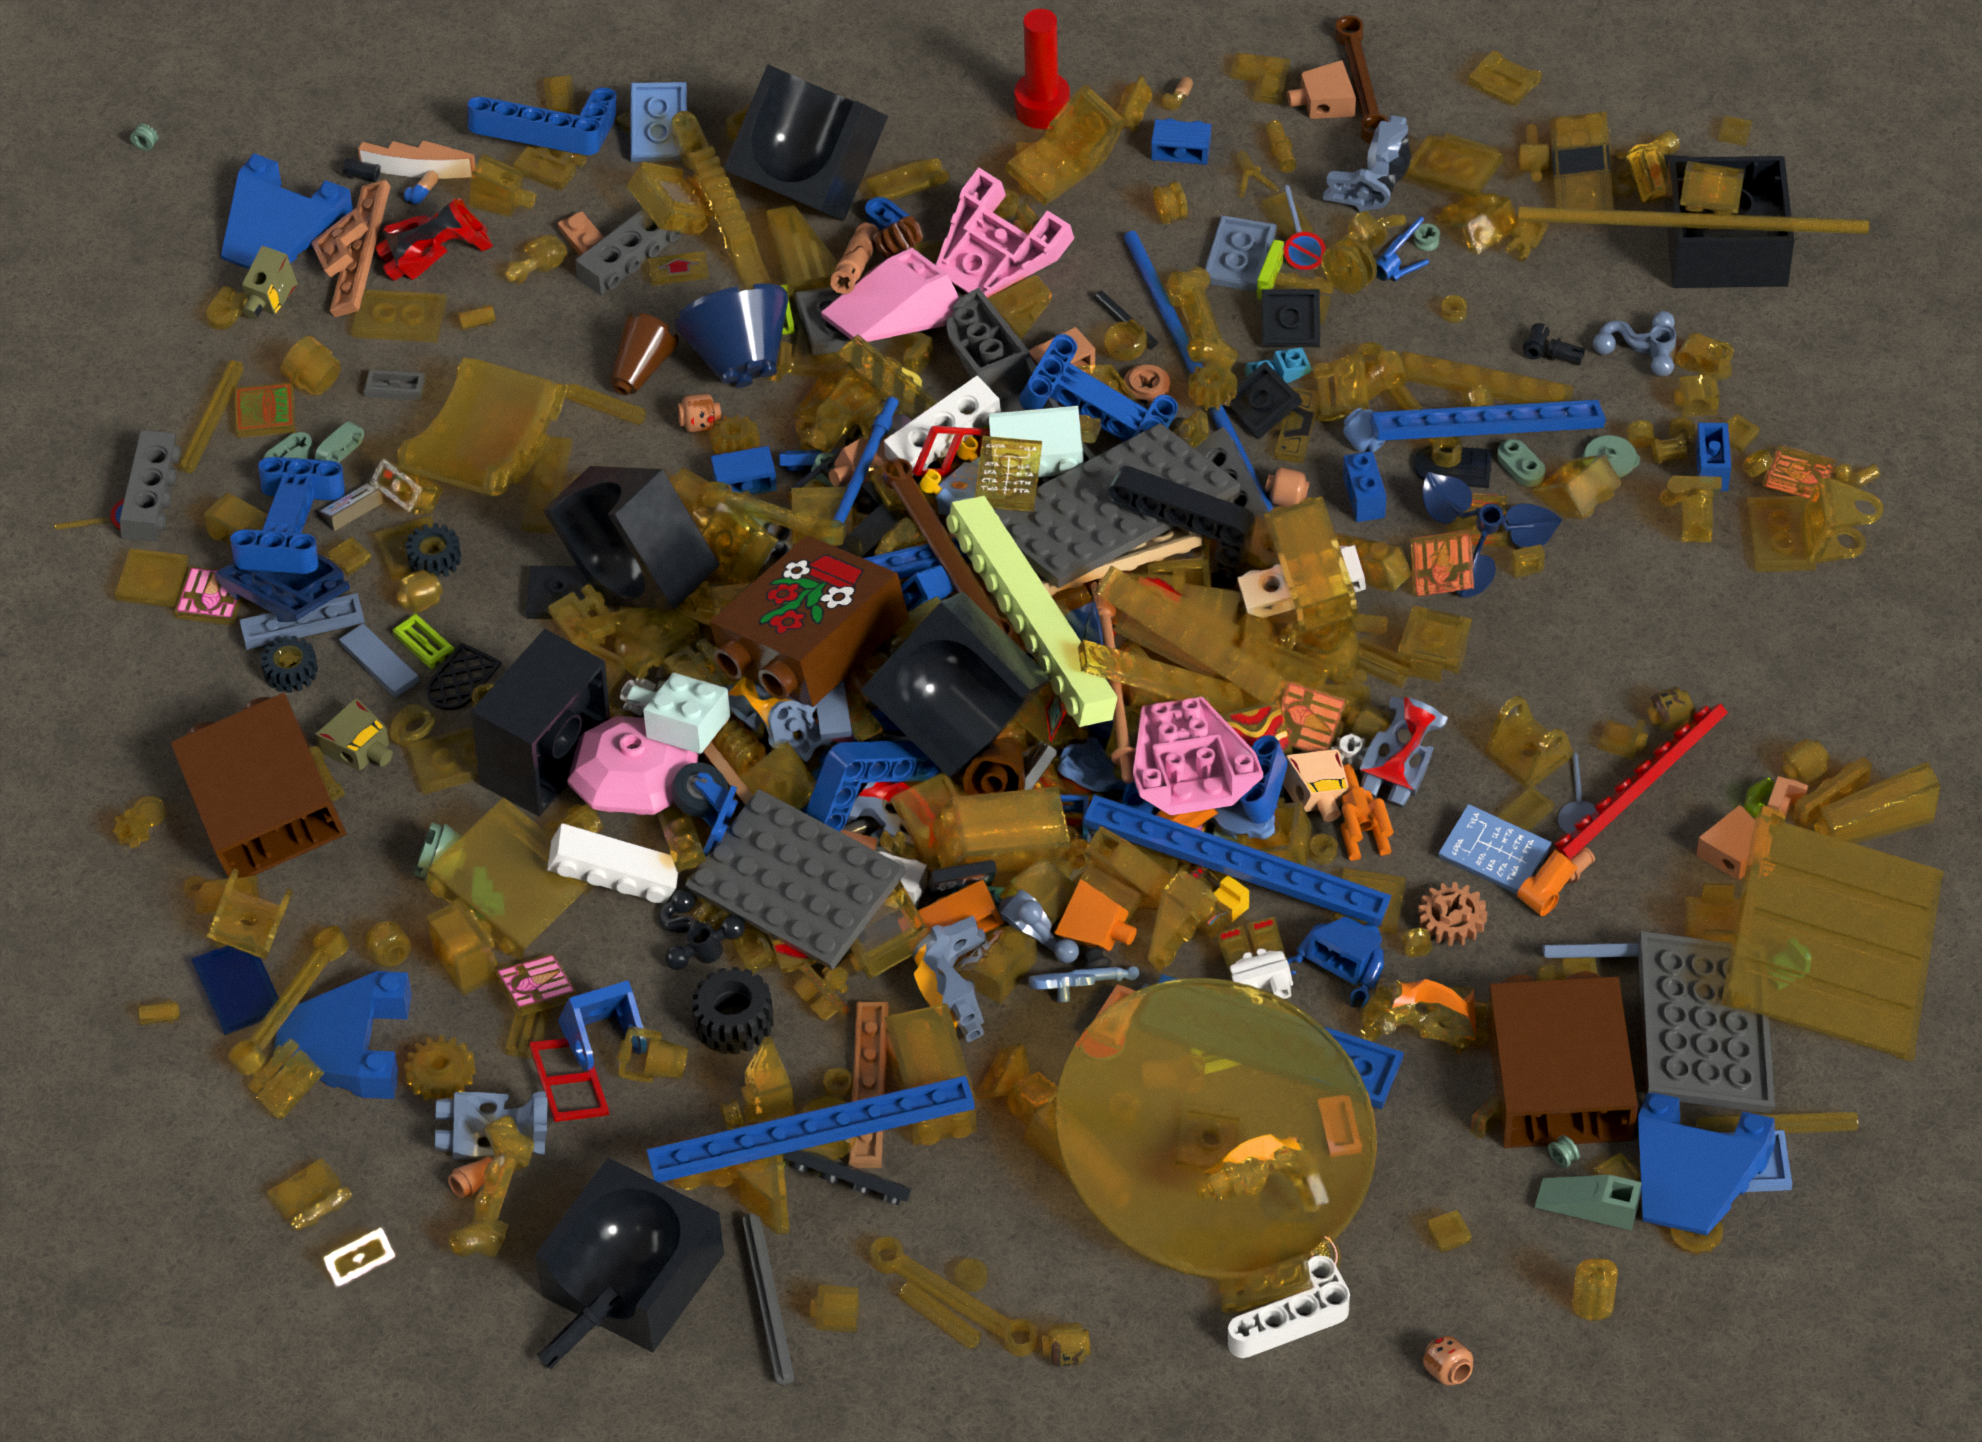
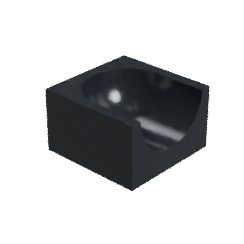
(806, 142)
(1733, 255)
(632, 537)
(955, 683)
(534, 718)
(641, 1242)

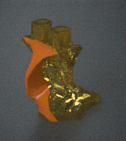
(1450, 1006)

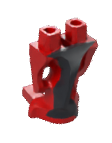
(418, 240)

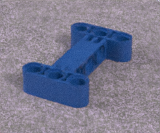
(1073, 387)
(281, 541)
(1258, 801)

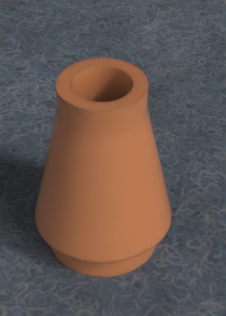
(468, 1178)

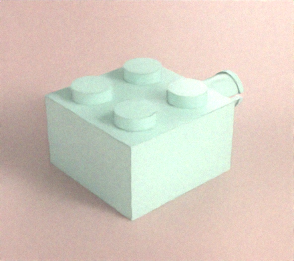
(683, 711)

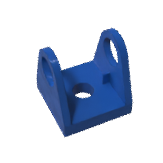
(596, 1006)

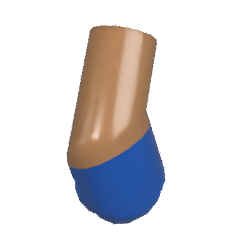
(422, 188)

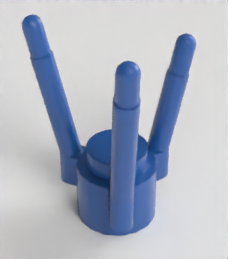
(1389, 262)

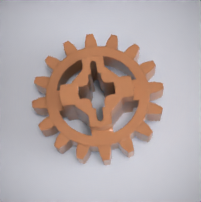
(1455, 913)

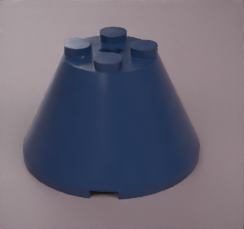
(737, 331)

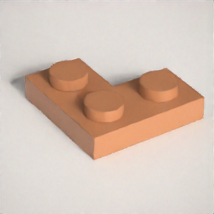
(333, 243)

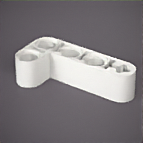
(1250, 1331)

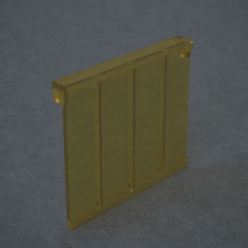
(1833, 936)

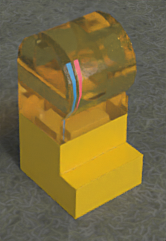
(1231, 903)

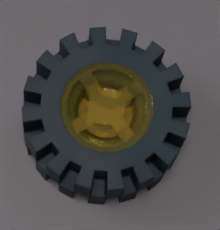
(277, 663)

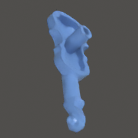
(1079, 978)

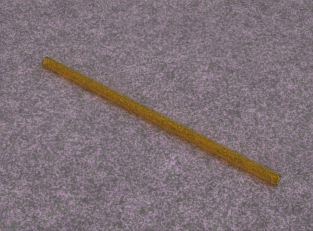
(1693, 220)

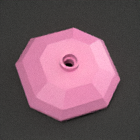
(625, 770)

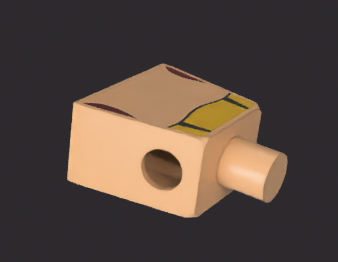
(1317, 782)

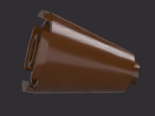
(641, 352)
(996, 769)

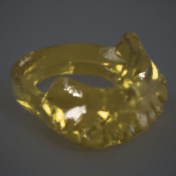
(406, 715)

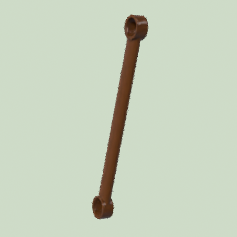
(938, 538)

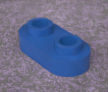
(889, 211)

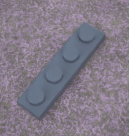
(333, 615)

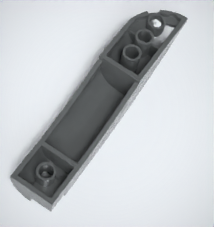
(994, 353)

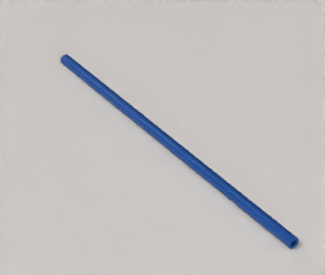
(1181, 339)

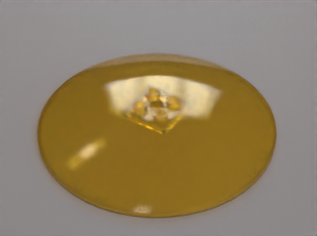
(1223, 1064)

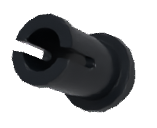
(361, 169)
(1535, 345)
(1565, 351)

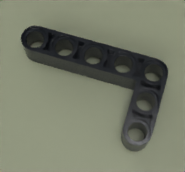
(1192, 511)

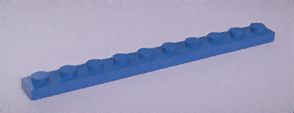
(1238, 860)
(810, 1129)

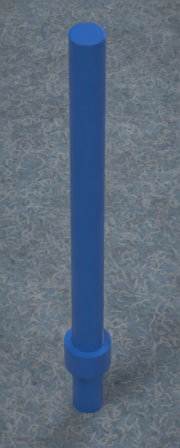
(881, 426)

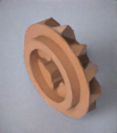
(1147, 374)

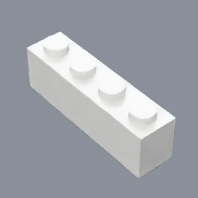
(612, 864)

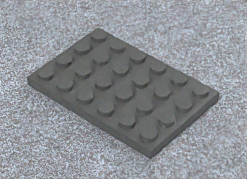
(796, 879)
(1689, 1038)

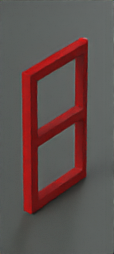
(959, 432)
(546, 1082)

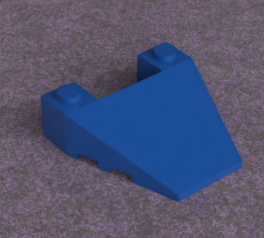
(275, 216)
(338, 1030)
(1696, 1172)

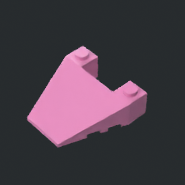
(990, 251)

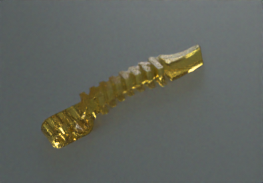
(722, 198)

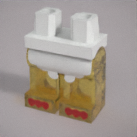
(1265, 970)

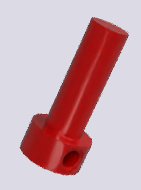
(1042, 90)

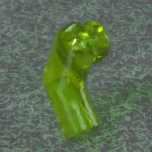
(1755, 794)

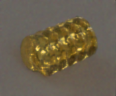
(738, 745)
(1595, 1289)

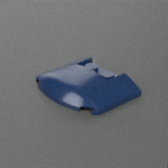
(284, 593)

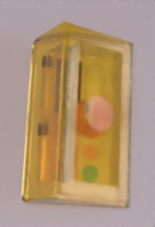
(1648, 171)

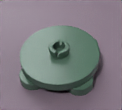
(1617, 450)

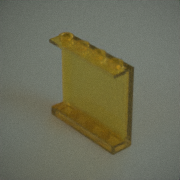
(505, 878)

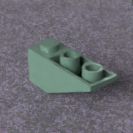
(1592, 1198)

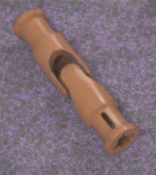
(854, 259)

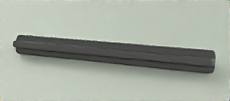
(767, 1299)

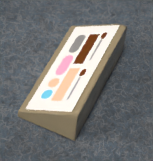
(351, 506)

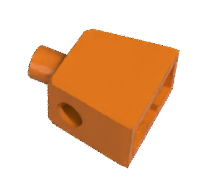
(1094, 920)

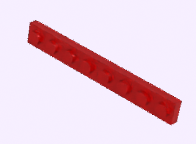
(1646, 773)

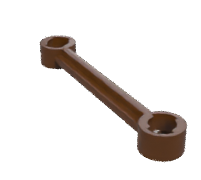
(1360, 73)

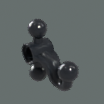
(701, 936)

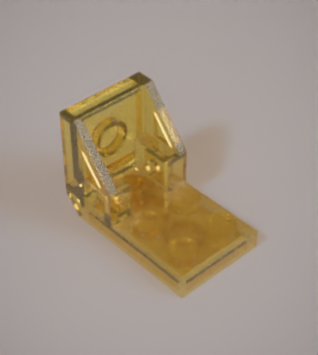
(1071, 148)
(766, 1196)

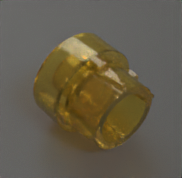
(311, 366)

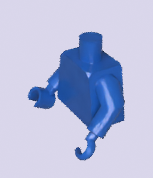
(1347, 951)

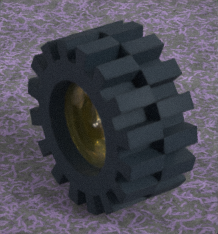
(428, 538)

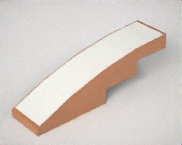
(415, 162)

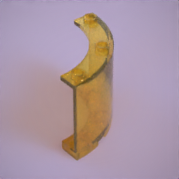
(486, 429)

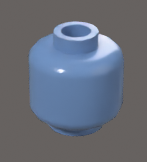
(1360, 431)

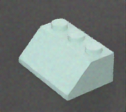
(1056, 427)

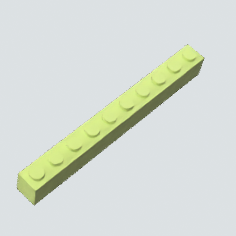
(1030, 609)

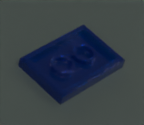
(235, 987)

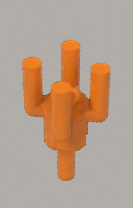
(1362, 815)

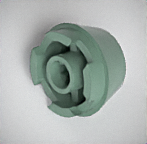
(436, 843)

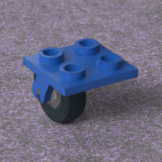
(704, 793)

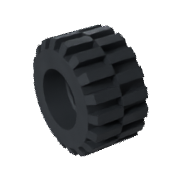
(736, 1030)

